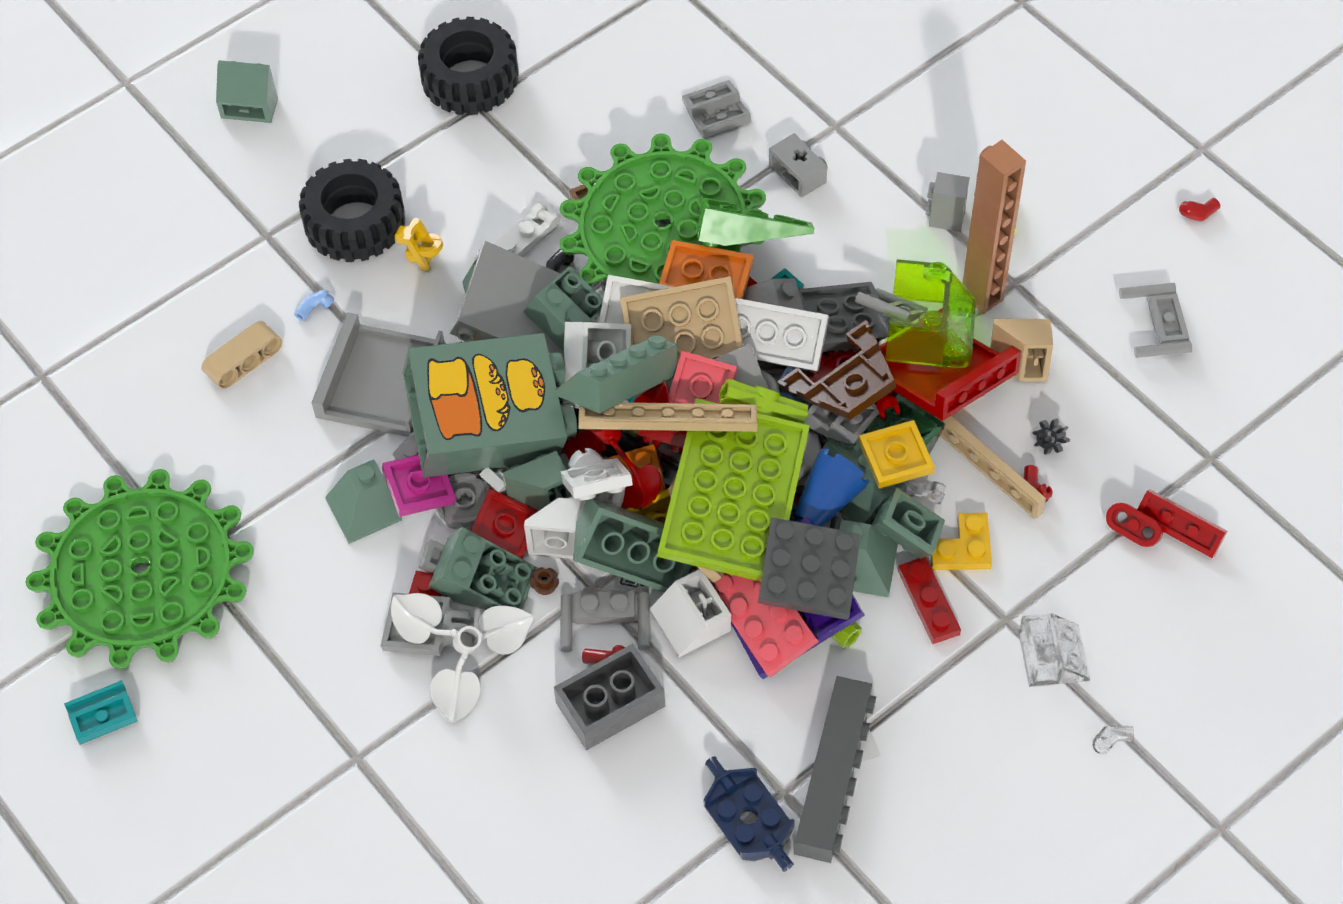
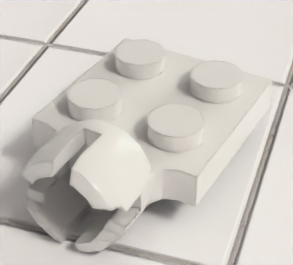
(593, 475)

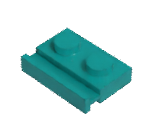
(100, 712)

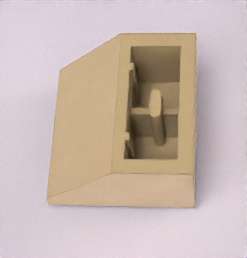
(1034, 341)

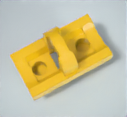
(421, 253)

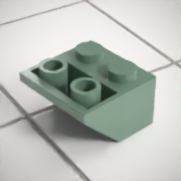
(245, 91)
(562, 301)
(536, 481)

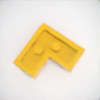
(968, 551)

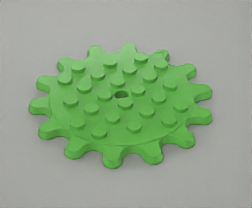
(639, 190)
(96, 560)

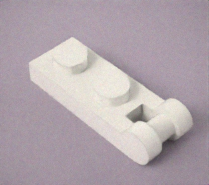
(528, 232)

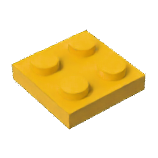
(896, 454)

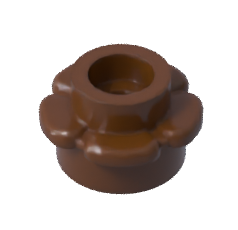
(544, 587)

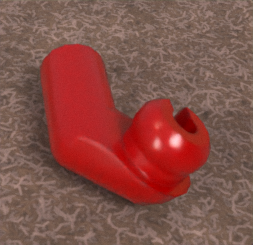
(1199, 211)
(1031, 477)
(593, 656)

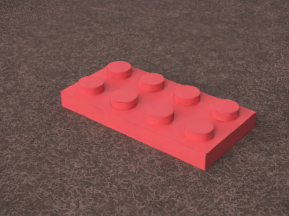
(770, 632)

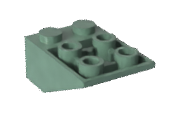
(481, 573)

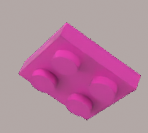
(412, 491)

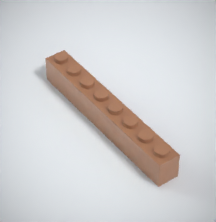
(993, 224)

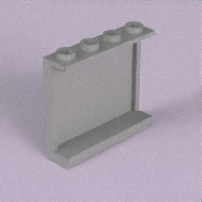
(499, 295)
(366, 379)

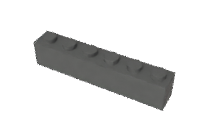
(833, 770)

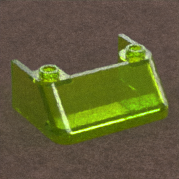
(938, 337)

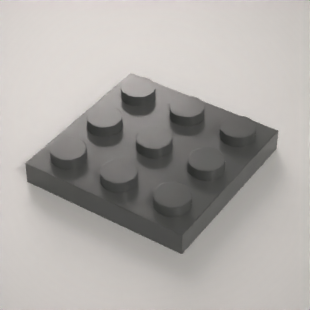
(844, 312)
(809, 568)

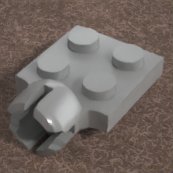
(434, 644)

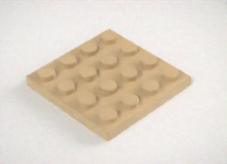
(694, 316)

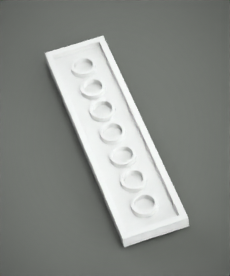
(773, 331)

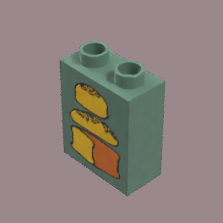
(486, 403)

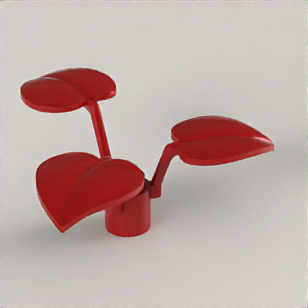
(647, 479)

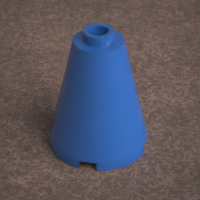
(829, 488)

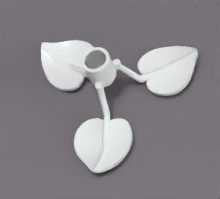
(459, 691)

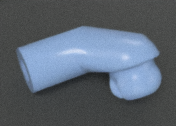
(310, 302)

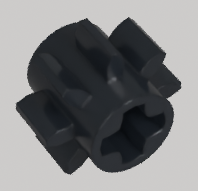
(1057, 432)

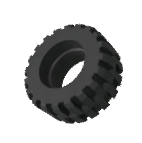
(461, 42)
(347, 184)

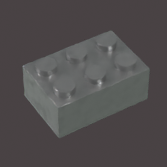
(609, 696)

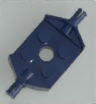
(742, 792)

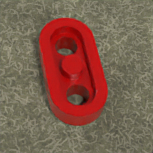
(1135, 524)

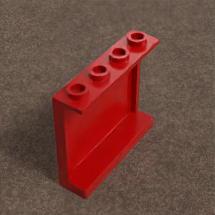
(949, 389)

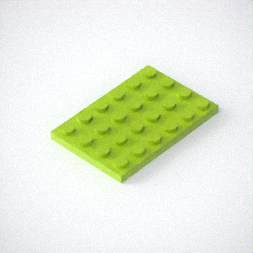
(729, 492)

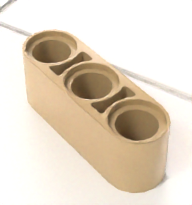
(241, 354)

